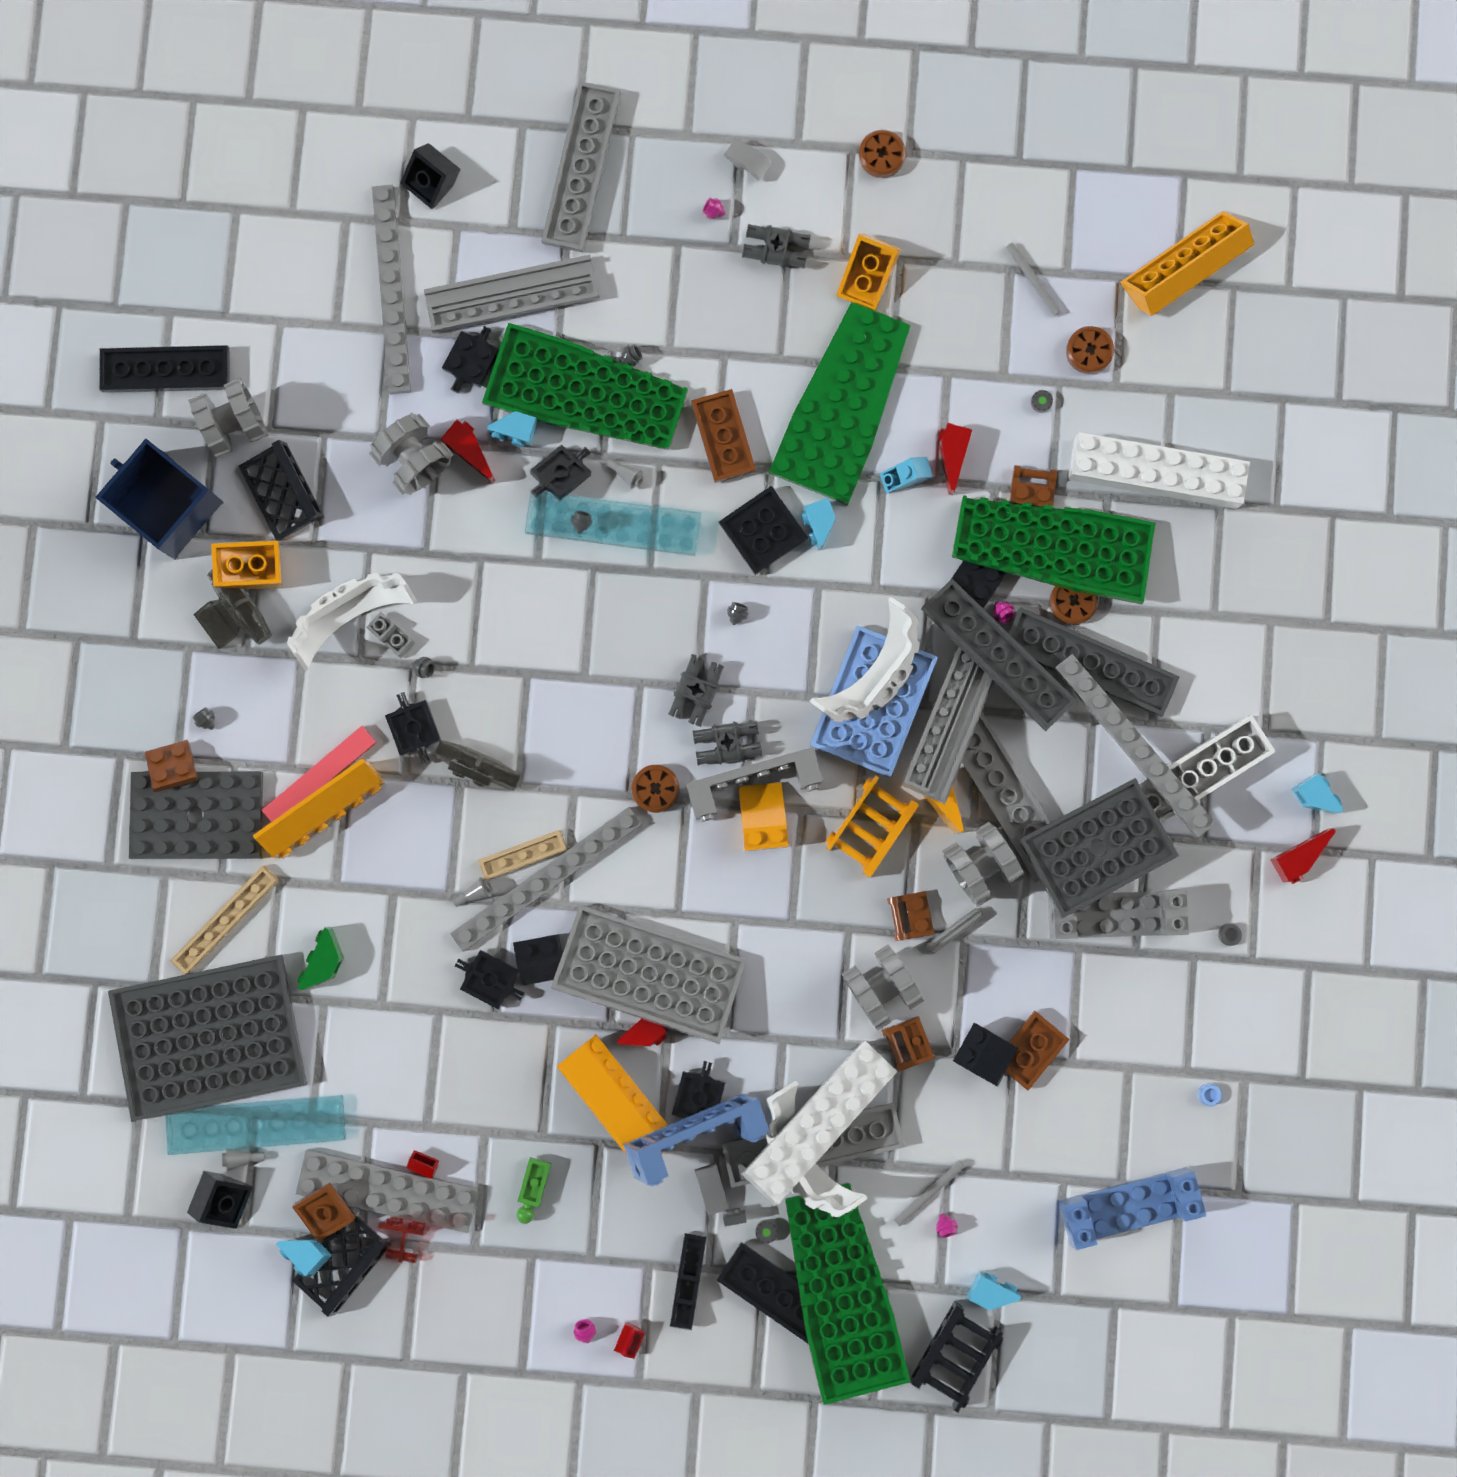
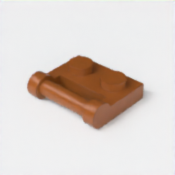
(1032, 493)
(917, 913)
(915, 1041)

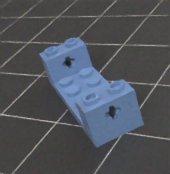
(741, 1112)
(1131, 1206)

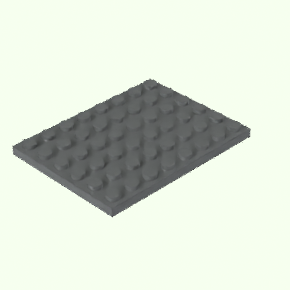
(207, 1037)

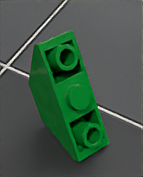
(323, 961)

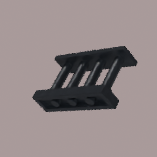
(934, 1356)

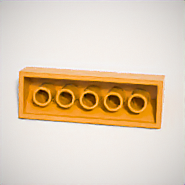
(1188, 262)
(319, 809)
(610, 1092)

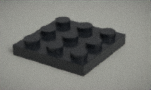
(763, 530)

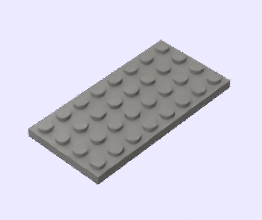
(649, 974)

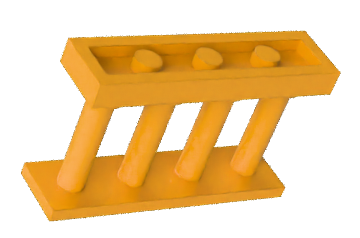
(892, 827)

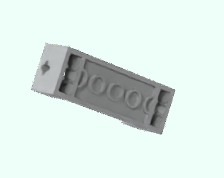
(804, 763)
(1124, 916)

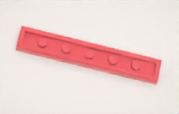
(321, 773)

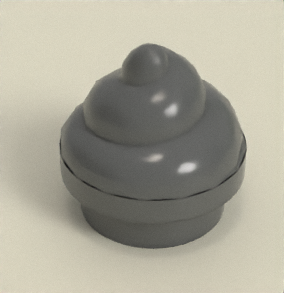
(631, 355)
(581, 521)
(737, 612)
(424, 667)
(204, 719)

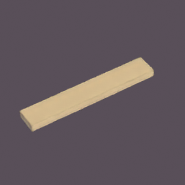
(225, 920)

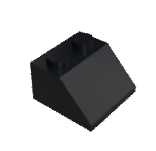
(429, 175)
(538, 958)
(985, 1054)
(219, 1200)

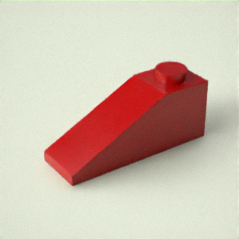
(465, 444)
(953, 449)
(1300, 858)

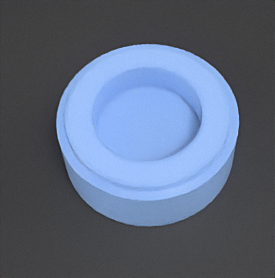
(1209, 1094)

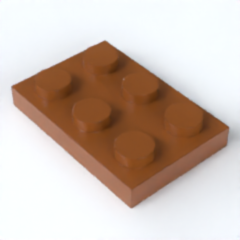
(1038, 1046)

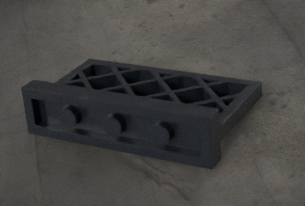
(293, 477)
(356, 1274)

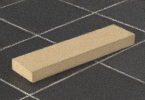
(522, 855)

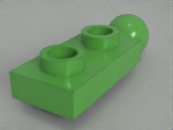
(532, 1188)

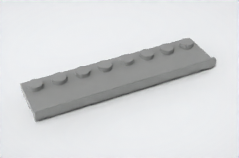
(511, 293)
(949, 729)

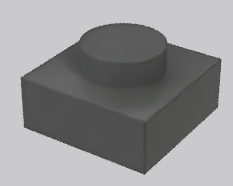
(734, 1216)

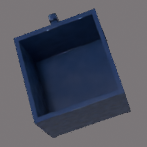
(158, 499)

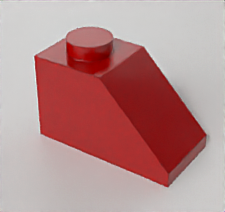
(643, 1034)

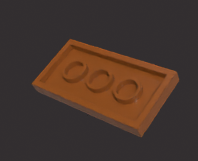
(723, 436)

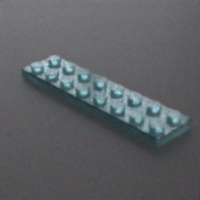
(615, 523)
(256, 1125)

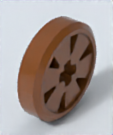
(879, 141)
(1092, 337)
(1070, 614)
(642, 786)

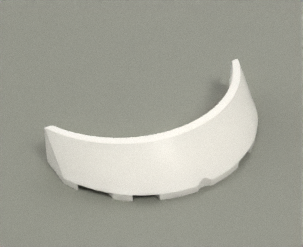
(341, 606)
(884, 676)
(815, 1185)

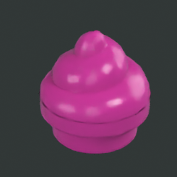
(713, 208)
(1003, 612)
(946, 1226)
(584, 1330)

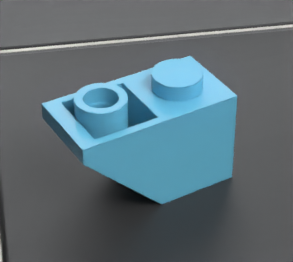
(514, 427)
(906, 474)
(820, 521)
(1316, 795)
(305, 1254)
(990, 1293)

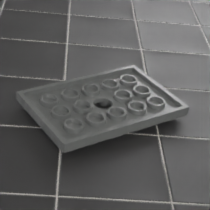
(231, 816)
(1132, 839)

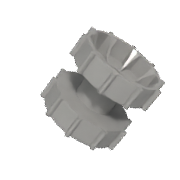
(220, 421)
(402, 444)
(991, 859)
(883, 987)

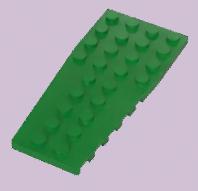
(582, 389)
(842, 405)
(1058, 547)
(844, 1304)

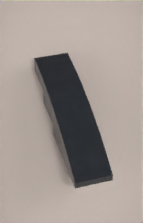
(688, 1281)

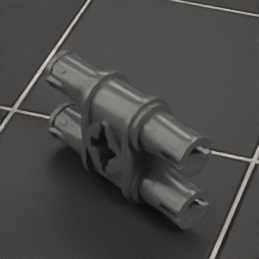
(771, 236)
(701, 700)
(736, 750)

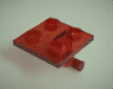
(413, 1227)

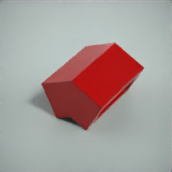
(420, 1167)
(629, 1340)

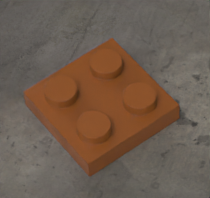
(171, 766)
(323, 1212)

